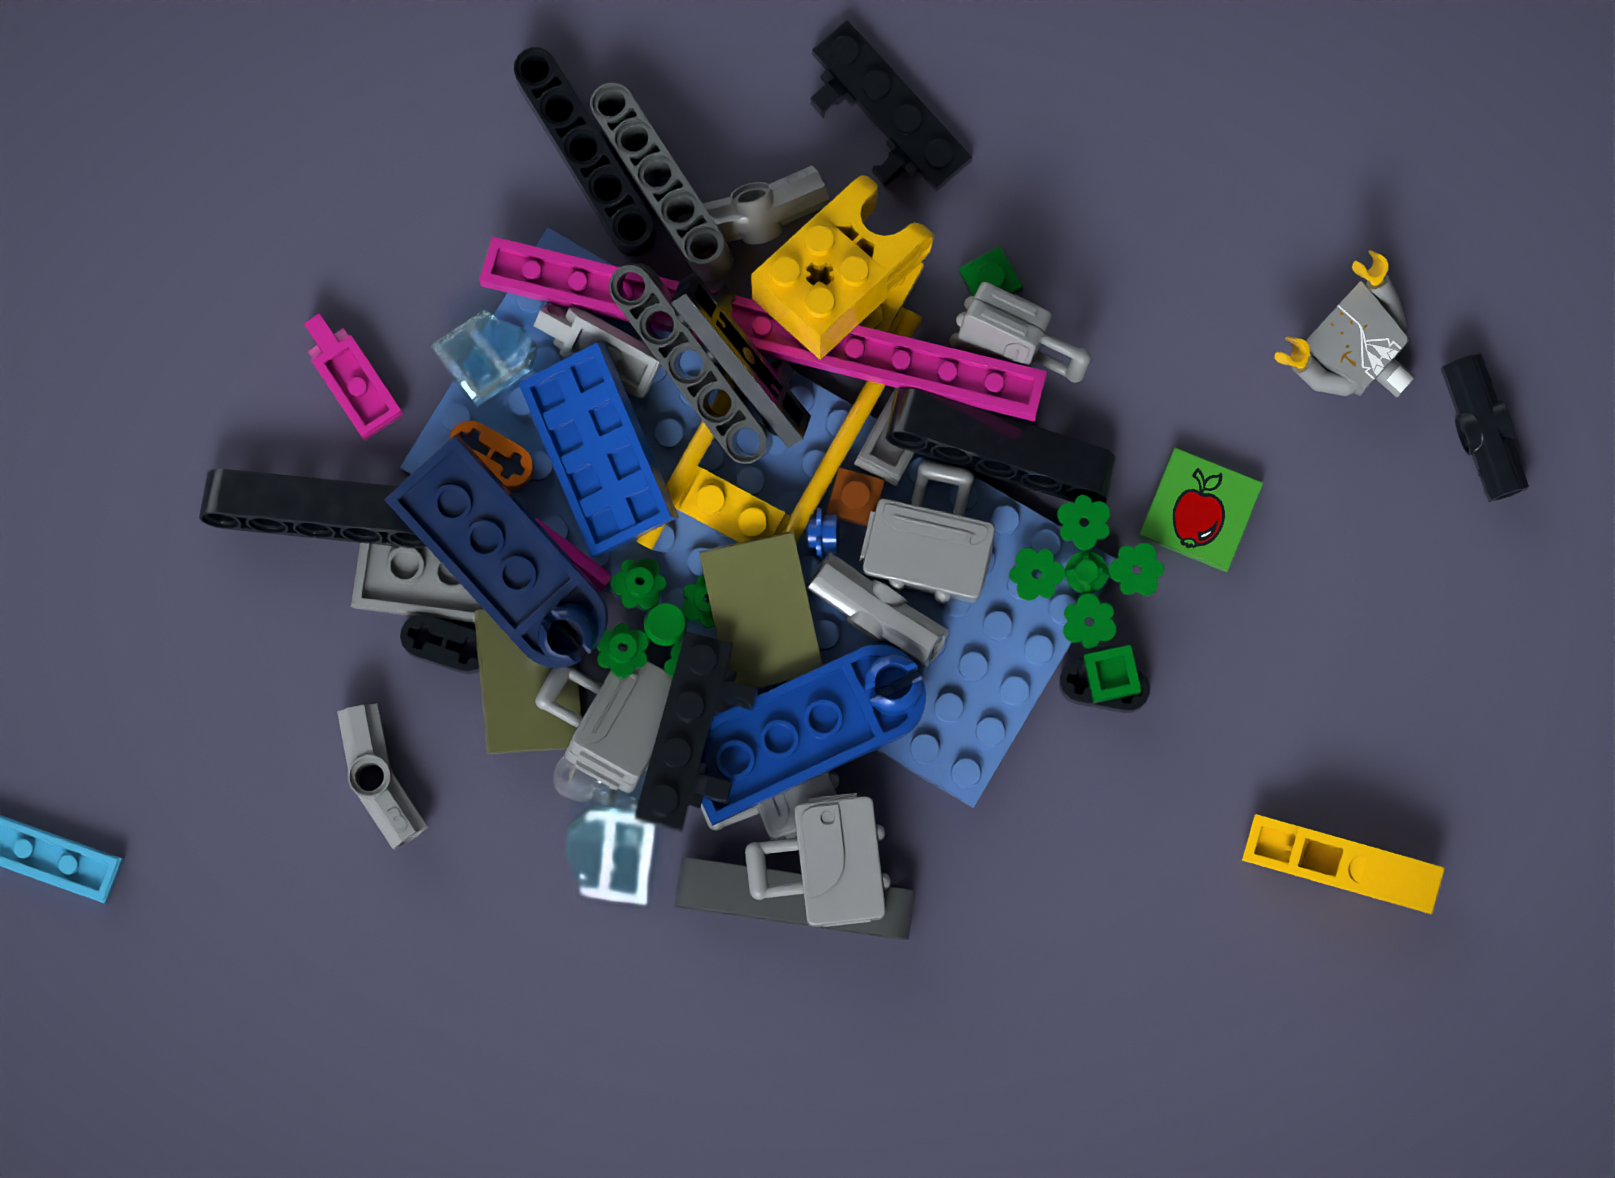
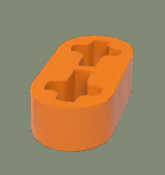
(499, 446)

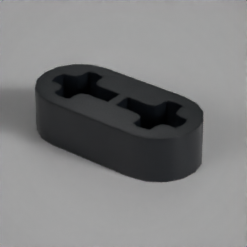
(441, 654)
(1085, 699)

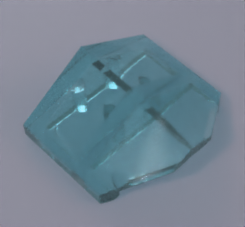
(485, 355)
(611, 854)

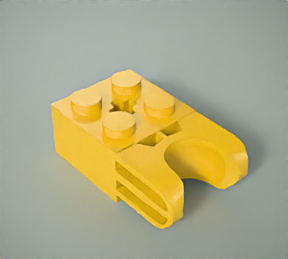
(836, 269)

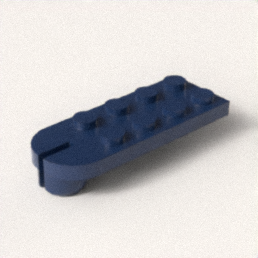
(501, 555)

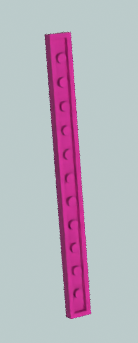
(861, 354)

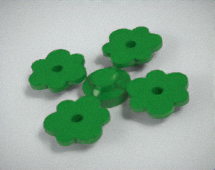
(1086, 572)
(663, 623)

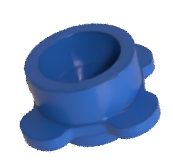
(824, 533)

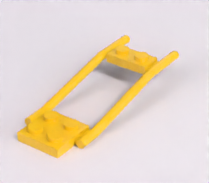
(746, 516)

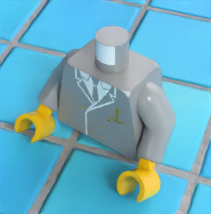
(1356, 339)

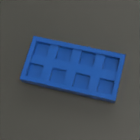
(598, 449)

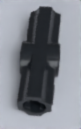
(1484, 427)

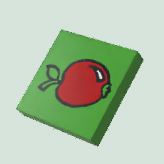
(1200, 510)

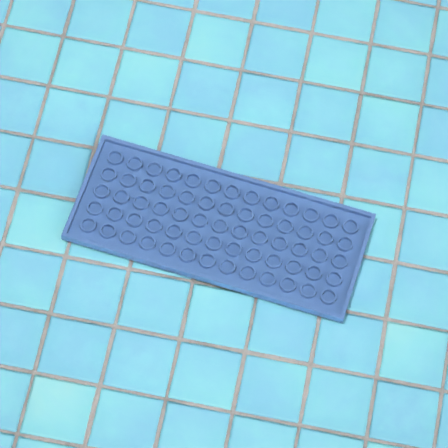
(996, 648)

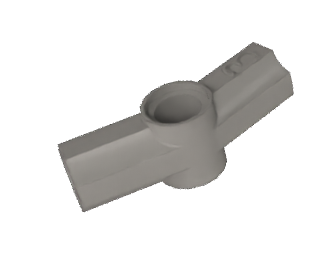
(760, 209)
(877, 610)
(366, 747)

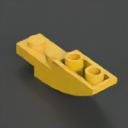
(1343, 864)

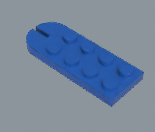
(811, 727)

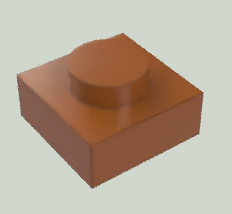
(855, 496)

